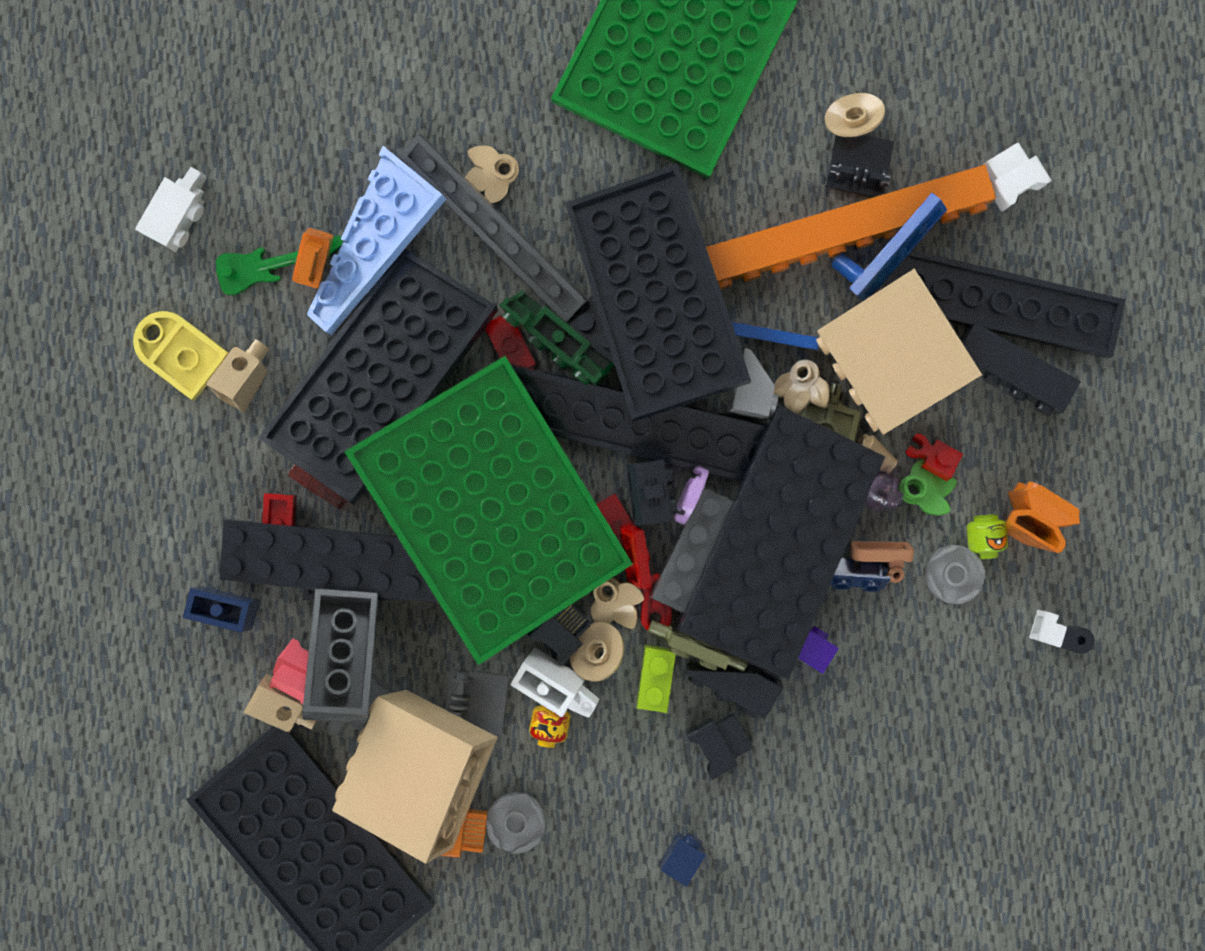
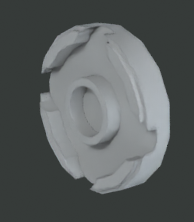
(944, 572)
(518, 812)

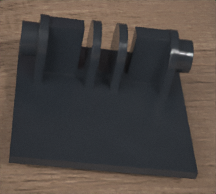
(860, 165)

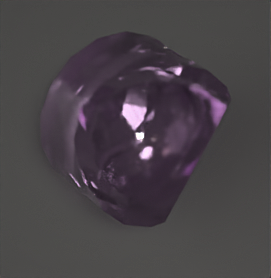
(891, 495)

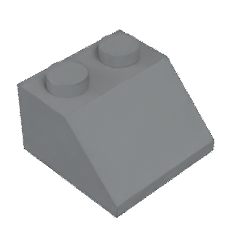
(754, 399)

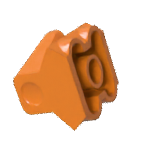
(1038, 516)

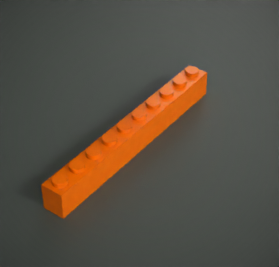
(845, 227)

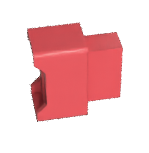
(291, 670)

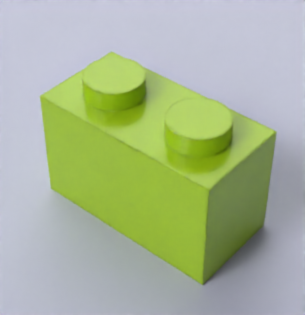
(655, 678)

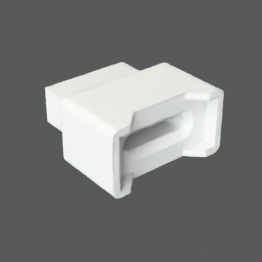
(1014, 174)

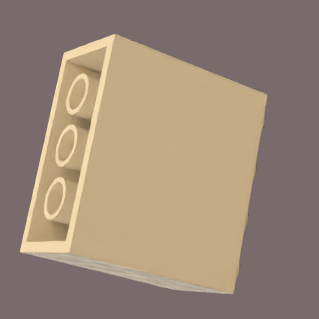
(897, 353)
(414, 774)

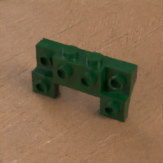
(557, 337)

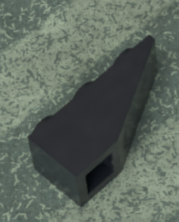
(751, 689)

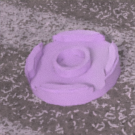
(691, 495)

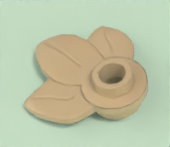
(486, 173)
(801, 391)
(619, 605)

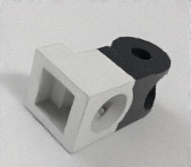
(1069, 638)

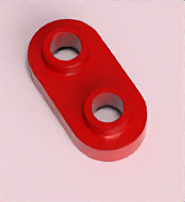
(651, 605)

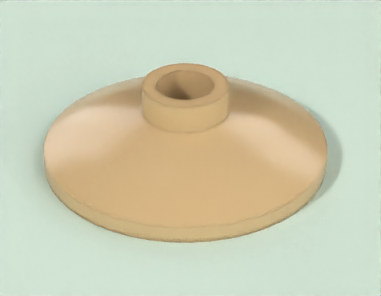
(854, 115)
(595, 639)

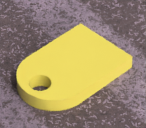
(180, 352)

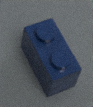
(221, 609)

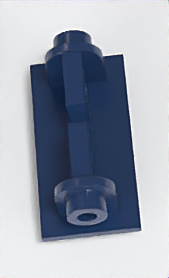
(870, 576)

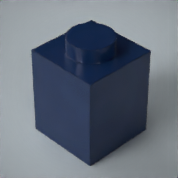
(683, 858)

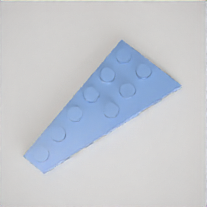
(376, 234)

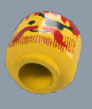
(548, 726)

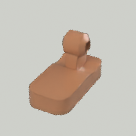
(884, 551)

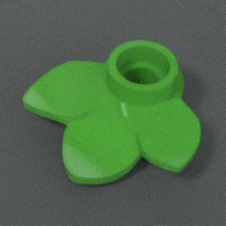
(930, 490)

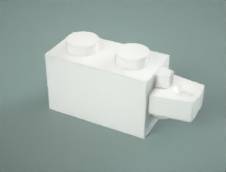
(174, 210)
(553, 685)

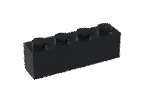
(1019, 371)

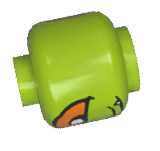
(987, 536)

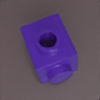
(817, 650)

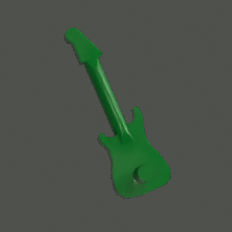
(241, 271)

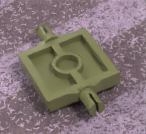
(835, 415)
(686, 645)

